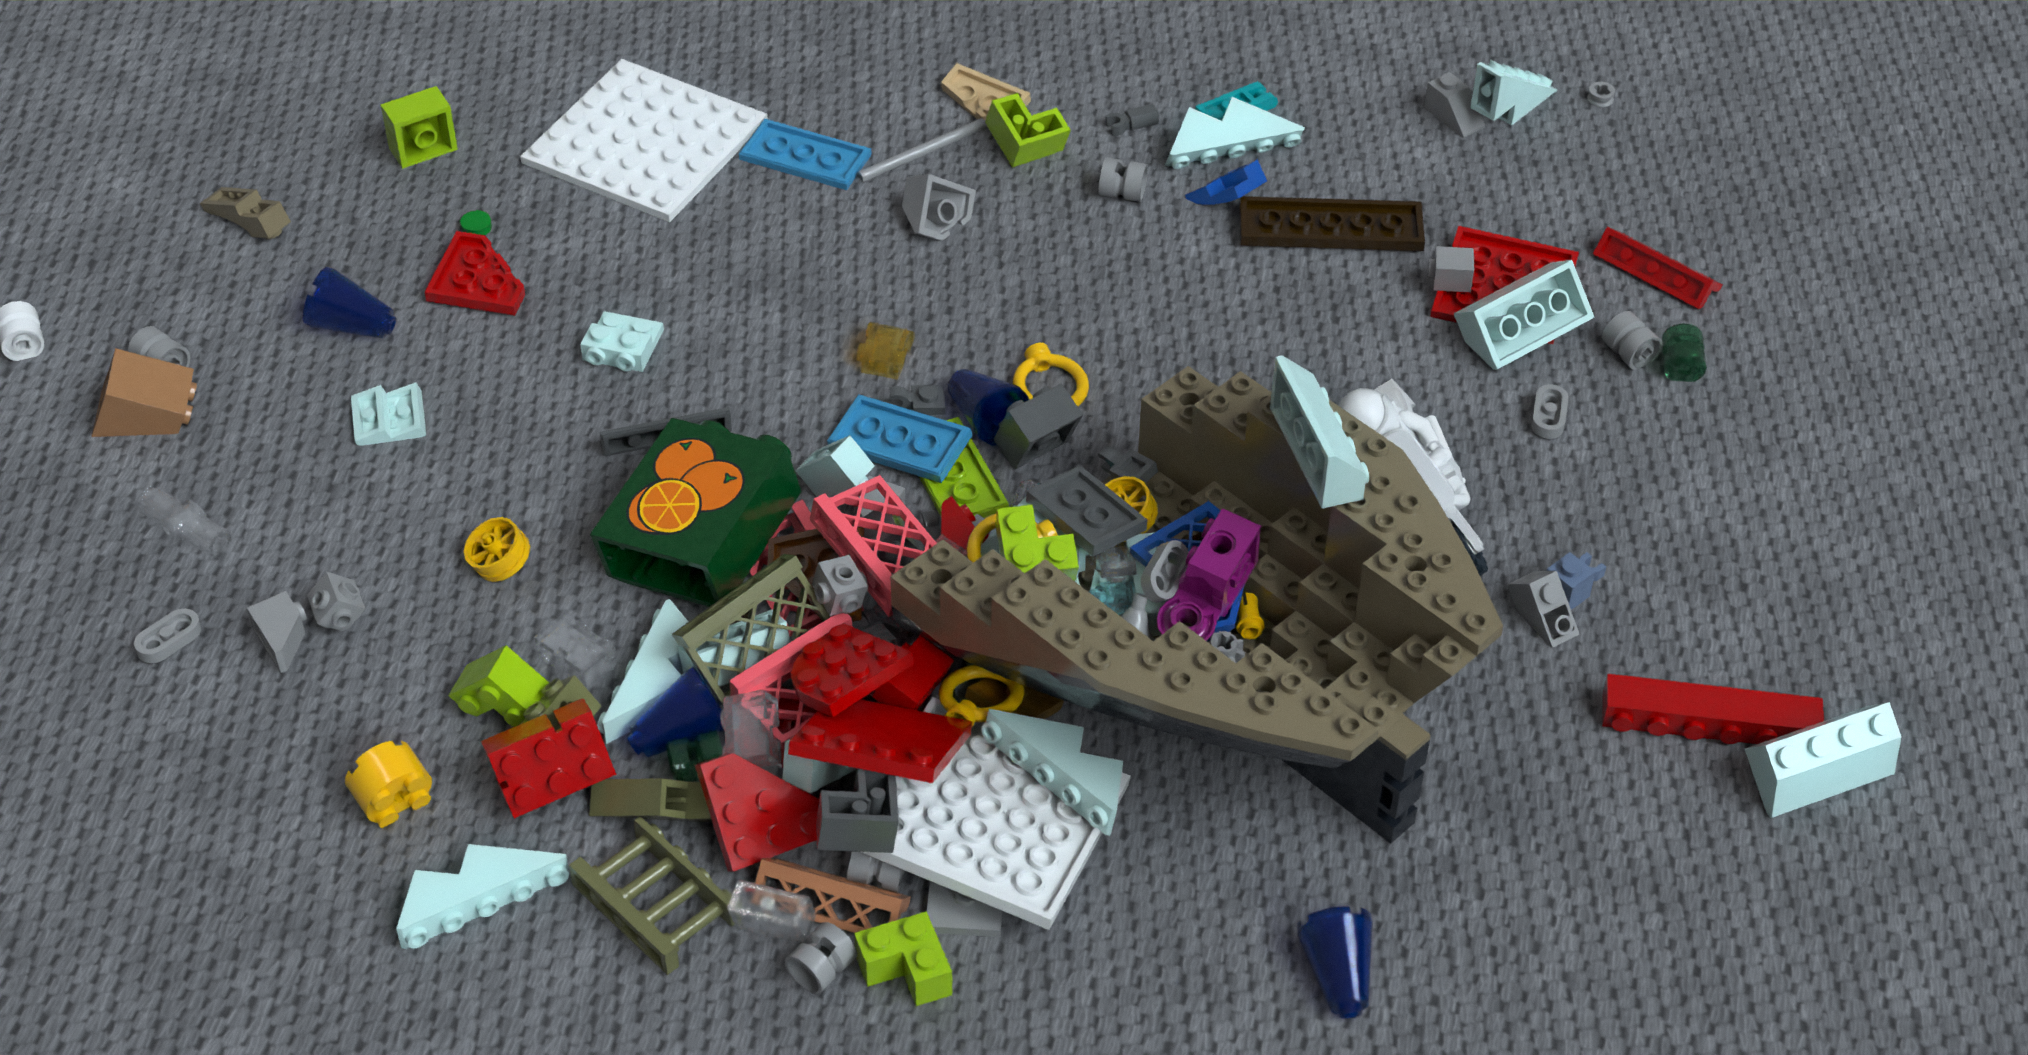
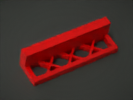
(1655, 268)

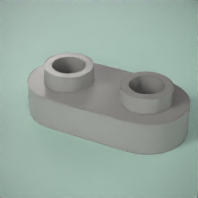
(1549, 411)
(1163, 571)
(166, 635)

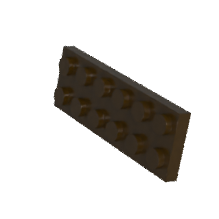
(1331, 223)

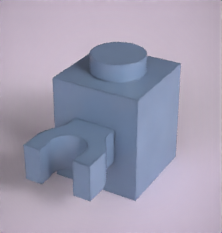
(1577, 576)

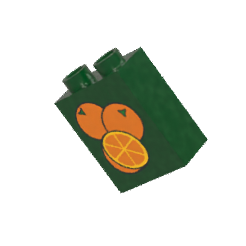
(697, 511)

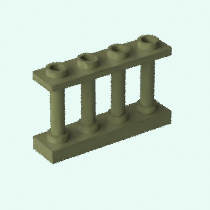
(640, 924)

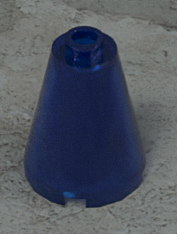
(346, 307)
(983, 401)
(678, 713)
(1340, 957)

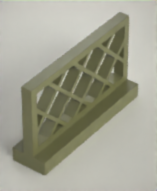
(736, 604)

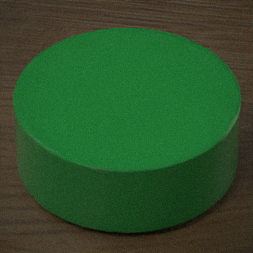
(476, 222)

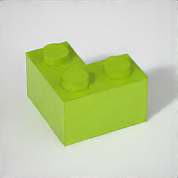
(1025, 135)
(1023, 548)
(498, 683)
(908, 950)

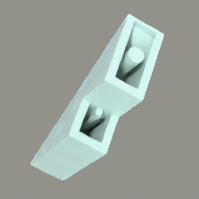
(1508, 91)
(1240, 131)
(647, 675)
(1054, 759)
(485, 883)

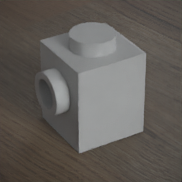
(1452, 269)

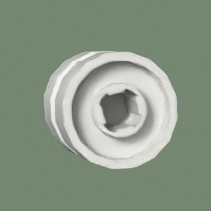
(20, 331)

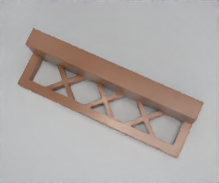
(834, 885)

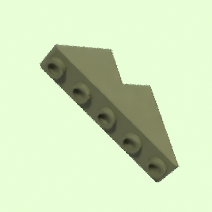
(649, 799)

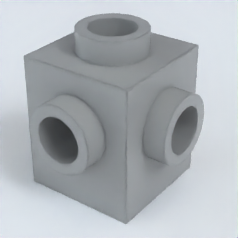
(839, 585)
(336, 602)

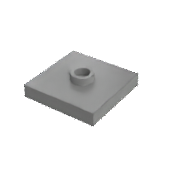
(960, 914)

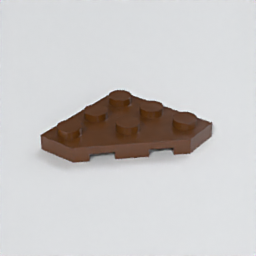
(810, 549)

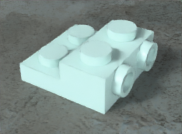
(621, 341)

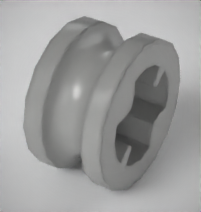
(1601, 88)

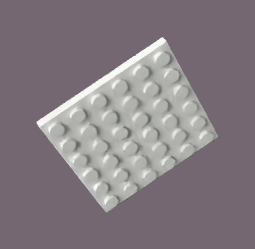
(644, 139)
(992, 832)

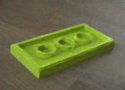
(968, 483)

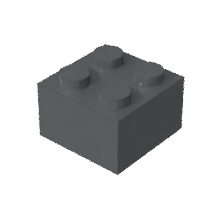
(1037, 425)

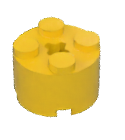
(388, 782)

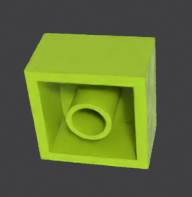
(419, 127)

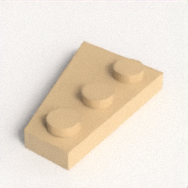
(976, 90)

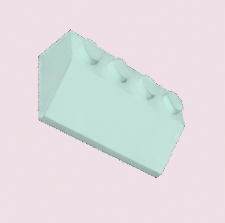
(1525, 314)
(1316, 435)
(1825, 758)

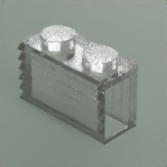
(771, 912)

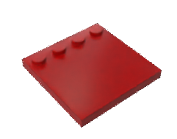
(1497, 263)
(883, 740)

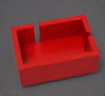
(546, 764)

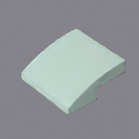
(388, 416)

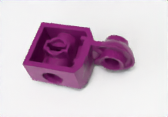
(1213, 574)

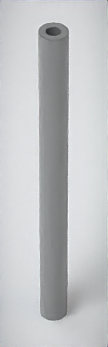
(921, 150)

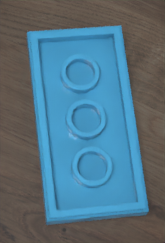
(805, 154)
(903, 437)

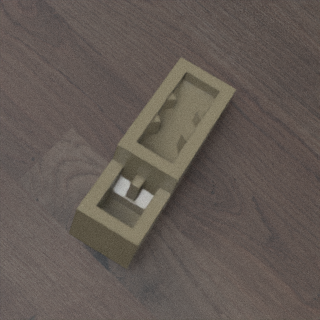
(248, 210)

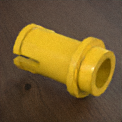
(1250, 623)

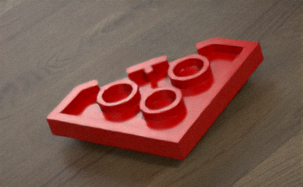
(475, 277)
(755, 811)

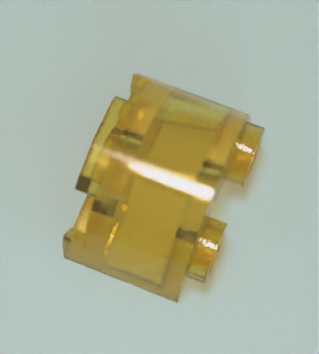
(884, 350)

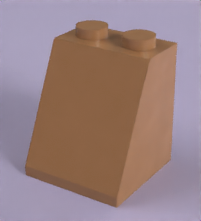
(143, 397)

